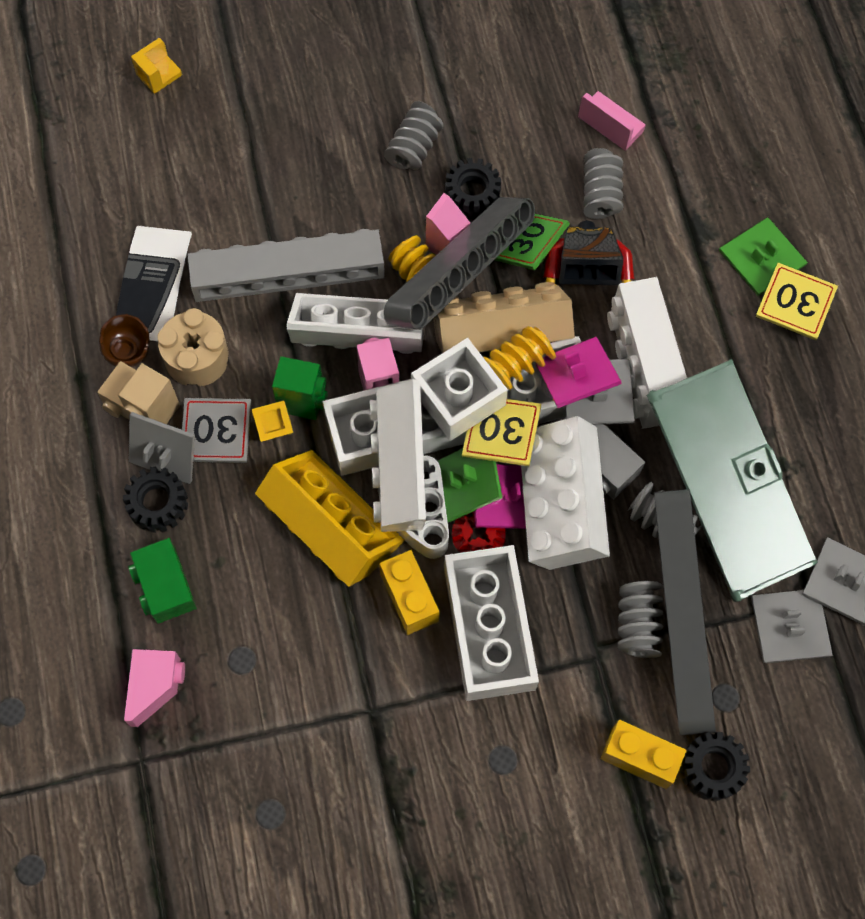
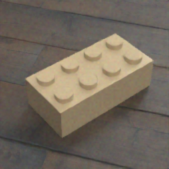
(497, 317)

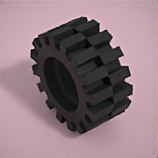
(473, 173)
(155, 480)
(736, 766)

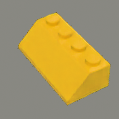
(327, 516)

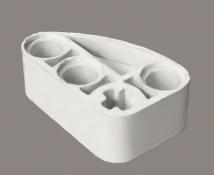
(436, 521)

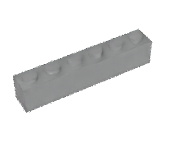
(286, 265)

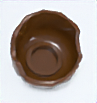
(124, 340)

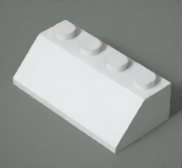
(346, 323)
(399, 457)

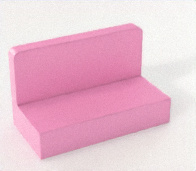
(610, 119)

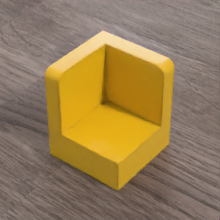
(155, 66)
(272, 420)

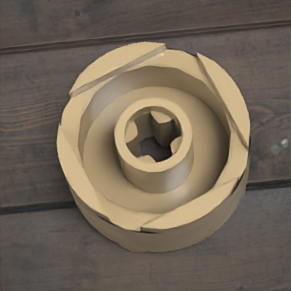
(193, 348)

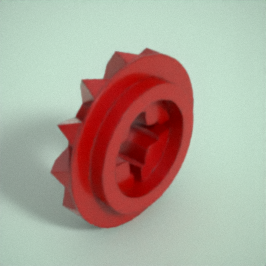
(462, 533)

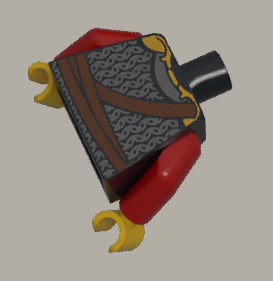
(589, 257)

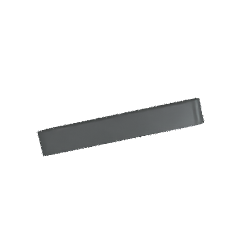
(459, 263)
(684, 612)

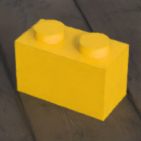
(409, 592)
(643, 754)

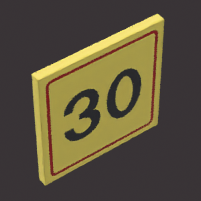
(796, 301)
(505, 435)

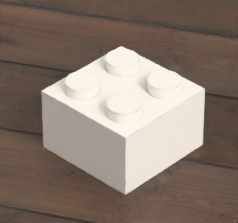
(460, 389)

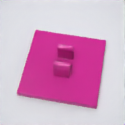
(578, 372)
(510, 509)

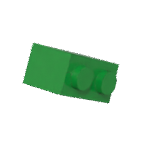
(300, 387)
(162, 581)

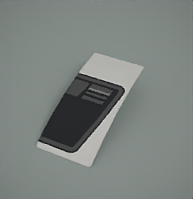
(153, 276)

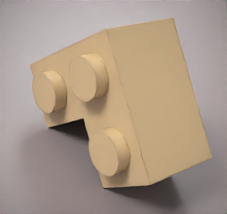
(138, 392)

